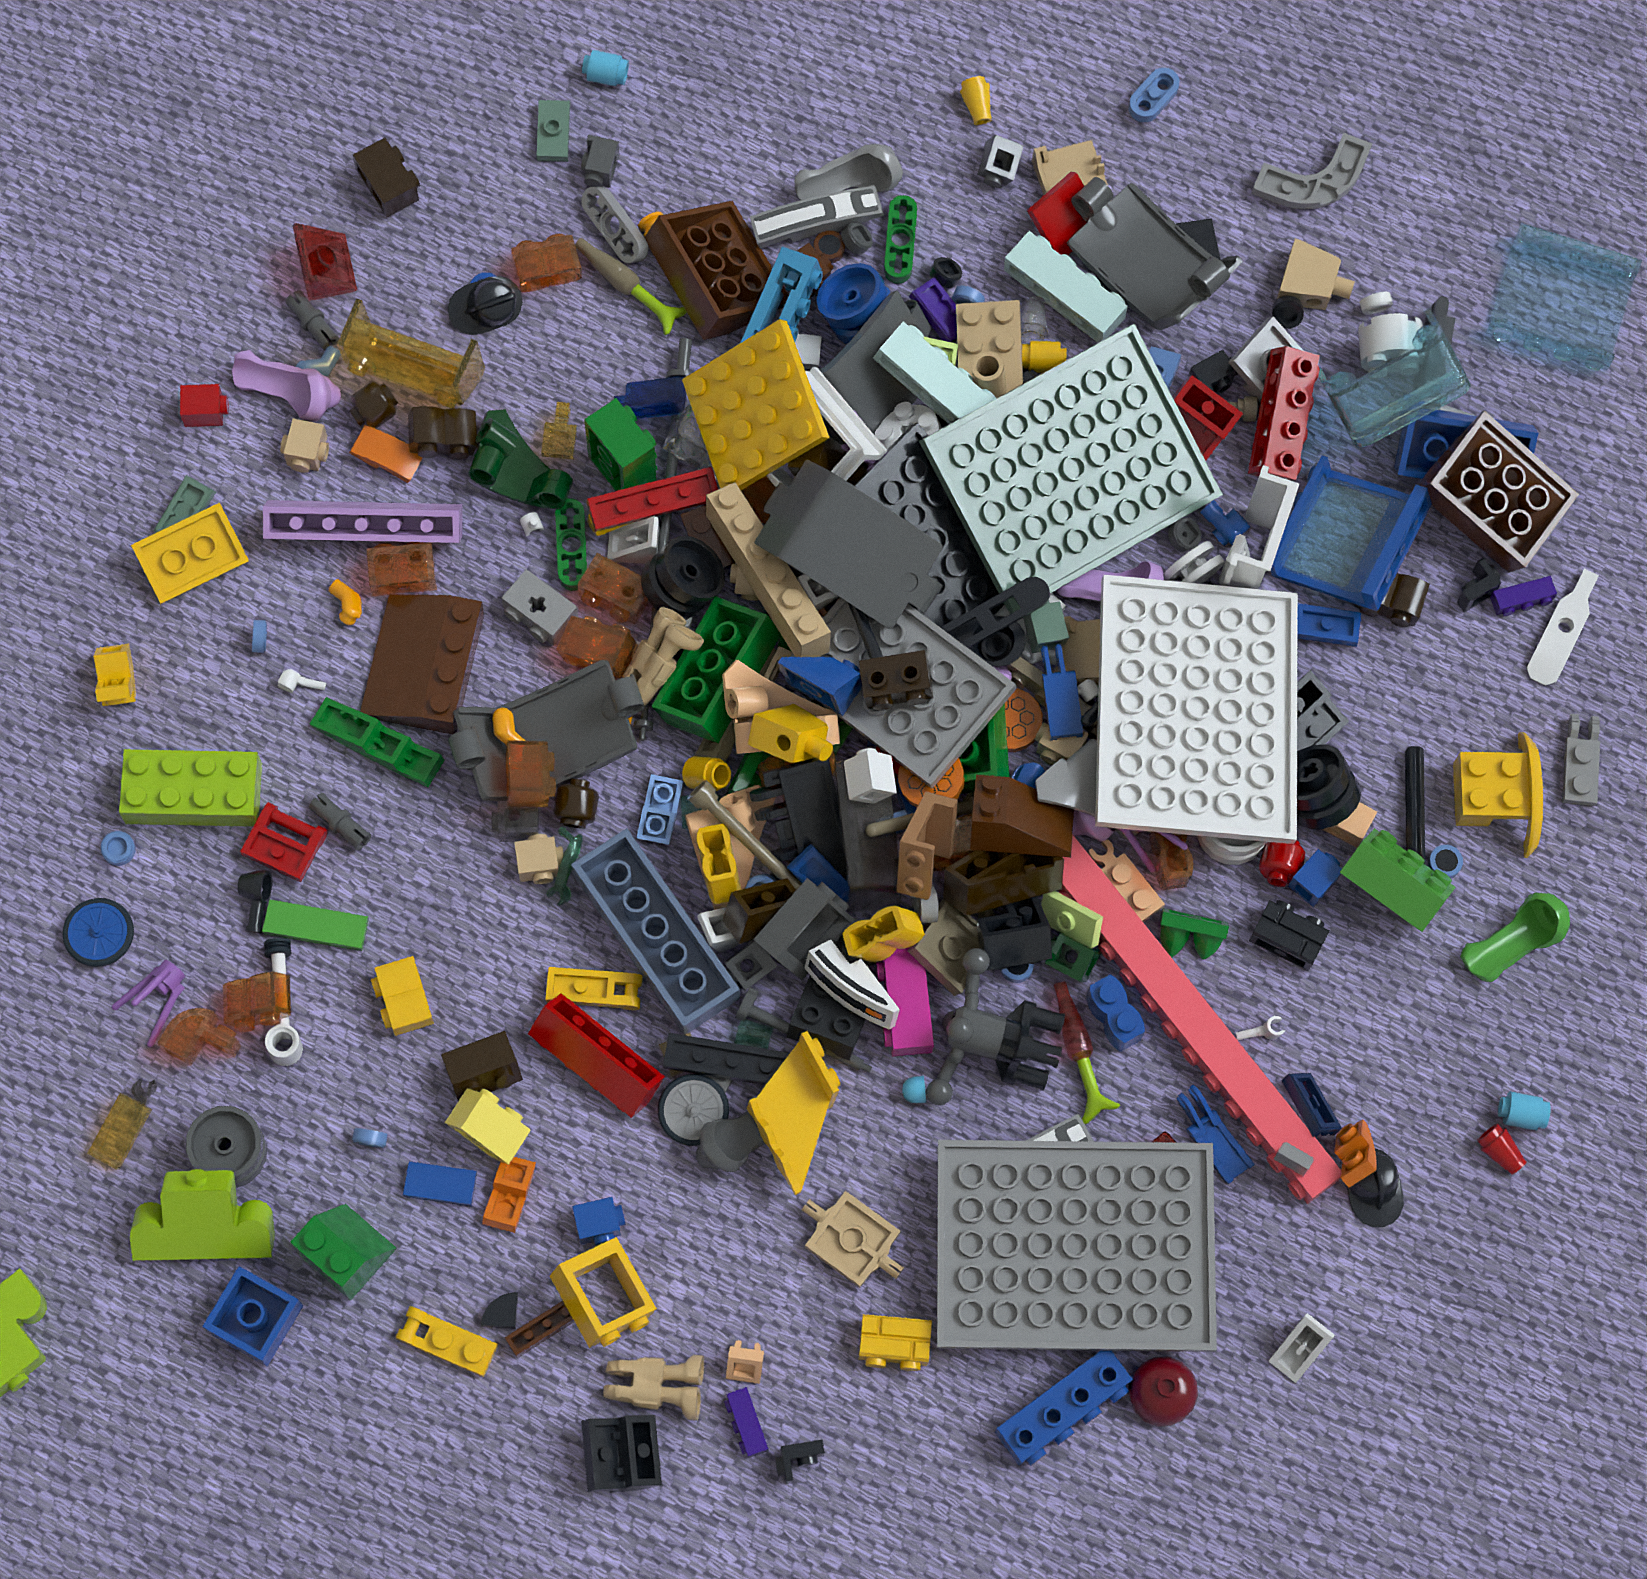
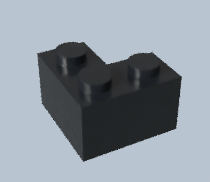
(1016, 936)

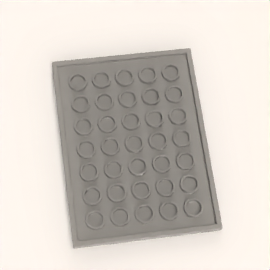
(1076, 1246)

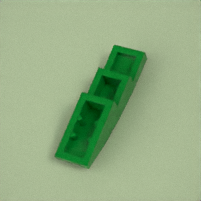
(376, 742)

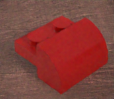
(1205, 414)

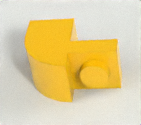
(114, 675)

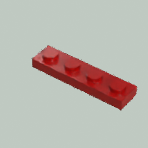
(651, 499)

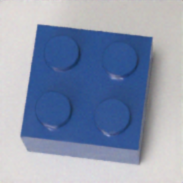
(253, 1316)

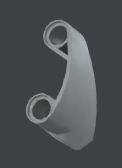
(1073, 782)

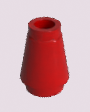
(1501, 1148)

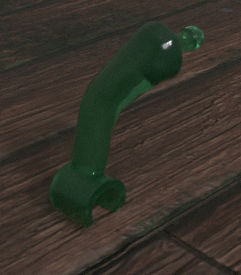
(569, 857)

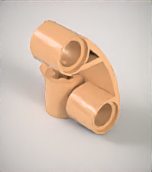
(751, 693)
(743, 809)

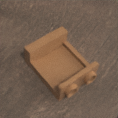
(927, 835)

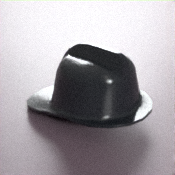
(485, 305)
(999, 649)
(1379, 1196)

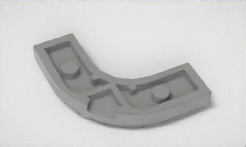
(1315, 189)

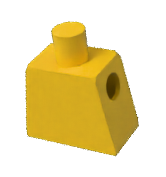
(790, 734)

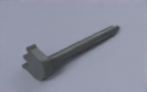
(748, 1009)

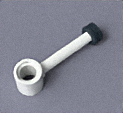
(278, 950)

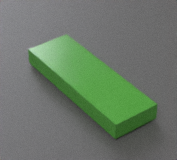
(315, 925)

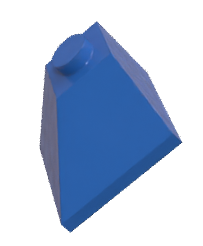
(824, 680)

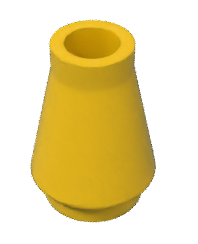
(976, 96)

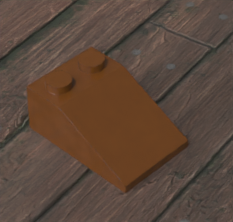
(1014, 821)

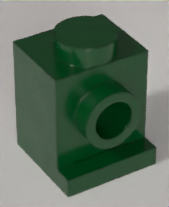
(1084, 964)

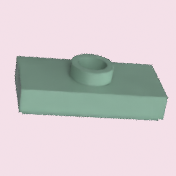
(553, 130)
(188, 500)

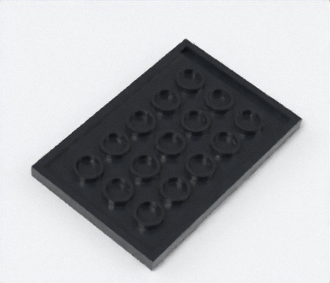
(911, 489)

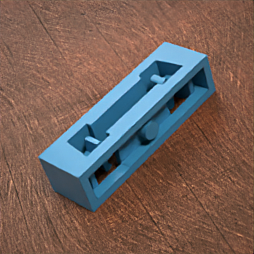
(800, 276)

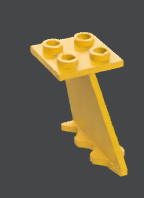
(794, 1109)

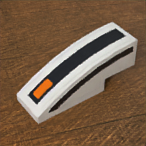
(851, 984)

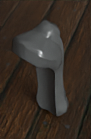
(728, 1142)

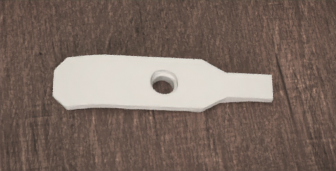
(1557, 645)

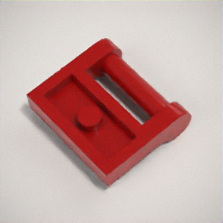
(280, 851)

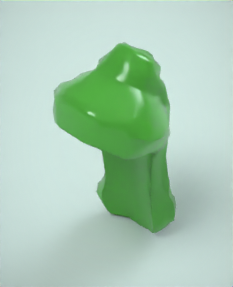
(1536, 925)

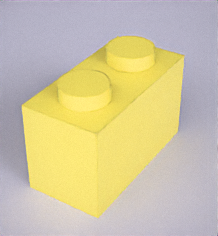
(488, 1125)

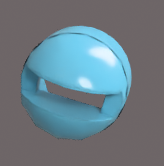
(914, 1090)

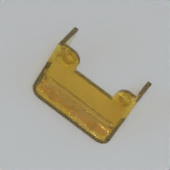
(409, 361)

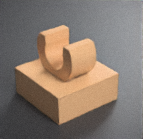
(745, 1363)

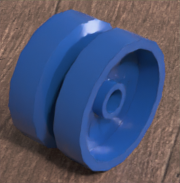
(851, 298)

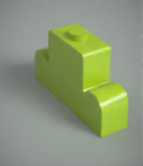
(201, 1221)
(19, 1355)

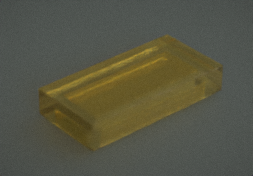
(119, 1131)

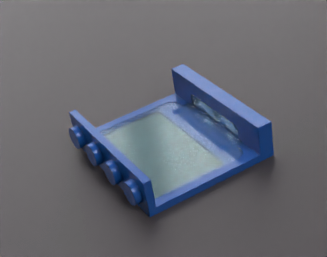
(1348, 536)

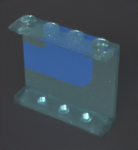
(1563, 297)

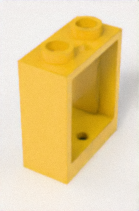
(578, 1305)

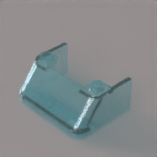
(1399, 389)

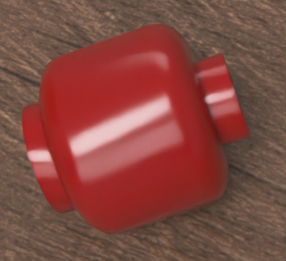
(1281, 862)

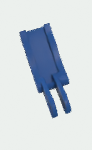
(1061, 698)
(1228, 1154)

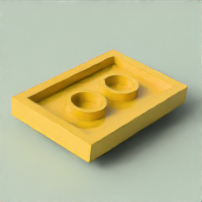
(189, 553)

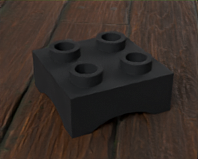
(826, 1020)

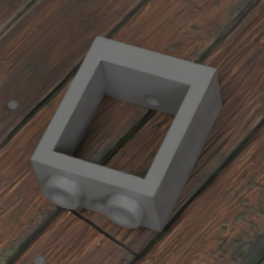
(803, 923)

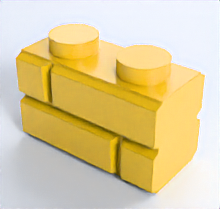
(895, 1341)

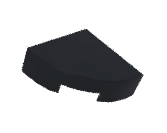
(501, 1312)

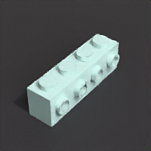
(1065, 287)
(930, 374)

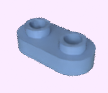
(1152, 96)

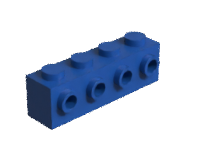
(1063, 1406)

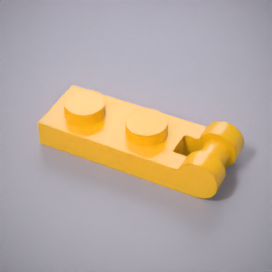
(594, 987)
(448, 1342)

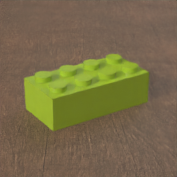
(190, 787)

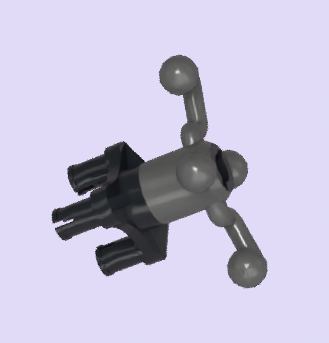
(995, 1037)

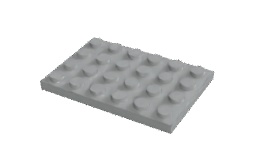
(930, 734)

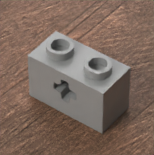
(532, 592)

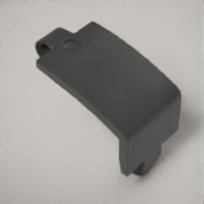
(1144, 254)
(862, 380)
(850, 544)
(578, 717)

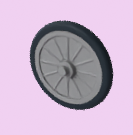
(688, 1105)

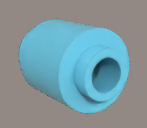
(605, 68)
(1524, 1111)

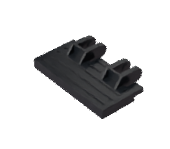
(811, 808)

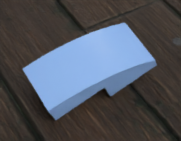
(660, 809)

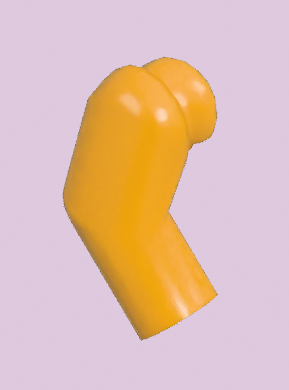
(350, 599)
(504, 725)

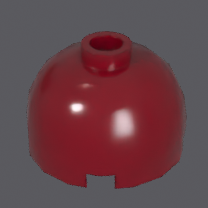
(1163, 1391)

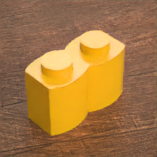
(718, 862)
(883, 934)
(403, 996)

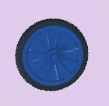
(98, 932)

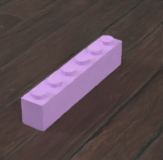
(362, 521)

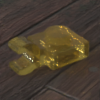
(560, 437)

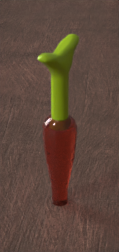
(1080, 1049)

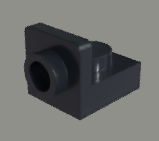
(1478, 591)
(804, 1453)

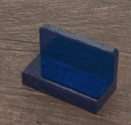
(655, 397)

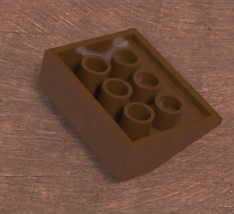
(712, 265)
(1498, 493)
(423, 660)

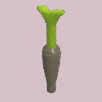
(628, 283)

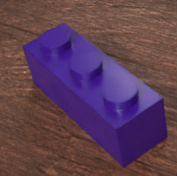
(1523, 596)
(746, 1423)

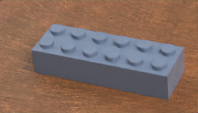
(655, 931)

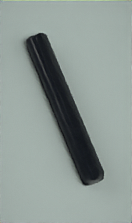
(1415, 800)

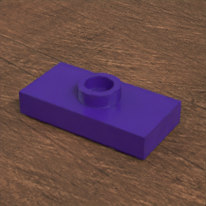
(937, 308)

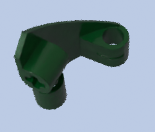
(512, 469)

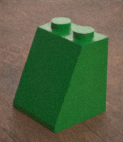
(342, 1248)

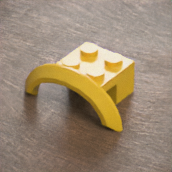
(1501, 788)

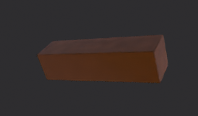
(539, 1329)

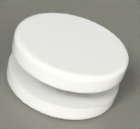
(1193, 565)

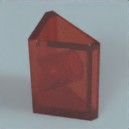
(324, 261)

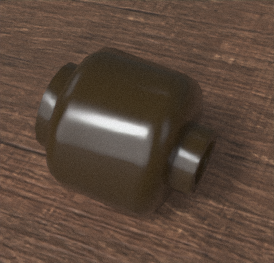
(373, 405)
(576, 804)

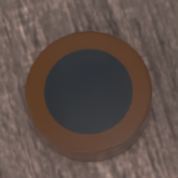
(830, 244)

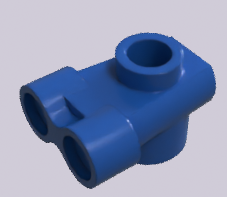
(1227, 525)

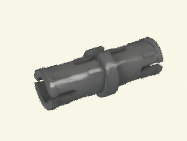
(312, 319)
(340, 821)

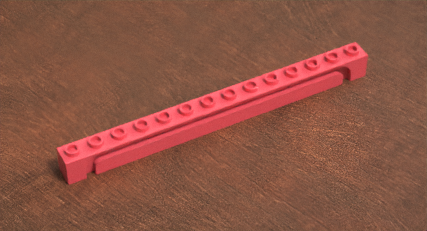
(1196, 1027)

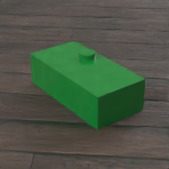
(695, 691)

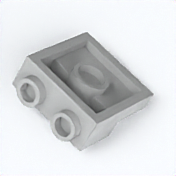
(1253, 357)

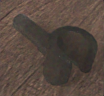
(142, 1095)

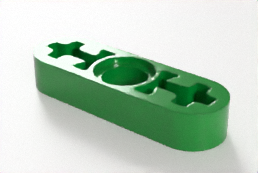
(908, 229)
(561, 523)

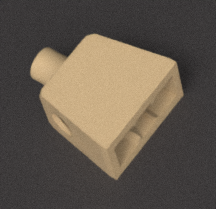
(1313, 276)

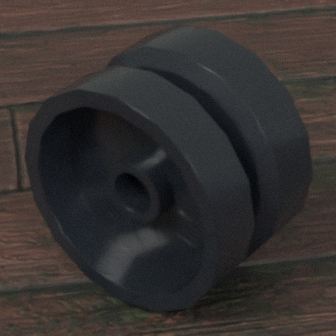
(683, 576)
(1324, 787)

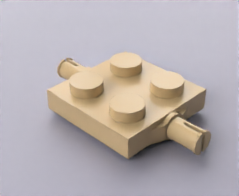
(852, 1239)

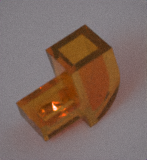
(193, 1029)

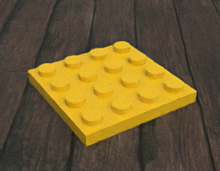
(755, 407)

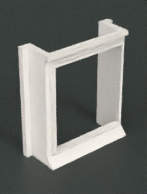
(846, 423)
(1270, 509)

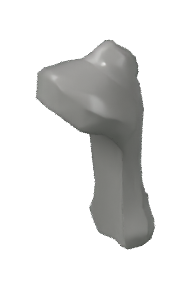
(860, 168)

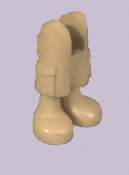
(653, 658)
(647, 1382)

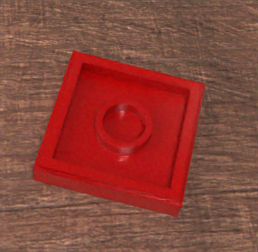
(1055, 213)

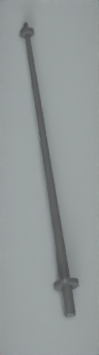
(682, 369)

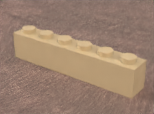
(766, 574)

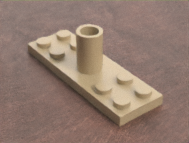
(991, 344)

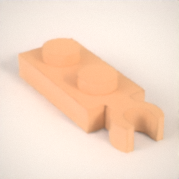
(1128, 882)

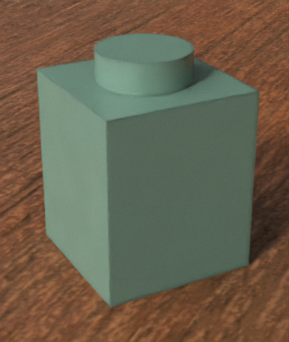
(1046, 627)

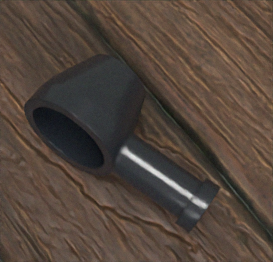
(250, 887)

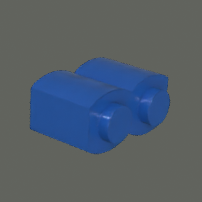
(1120, 1019)

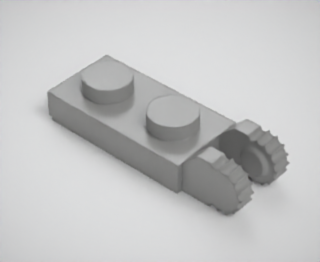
(1581, 763)

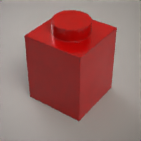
(203, 405)

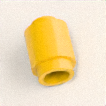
(1042, 355)
(706, 768)

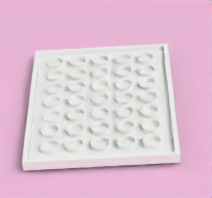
(1197, 710)

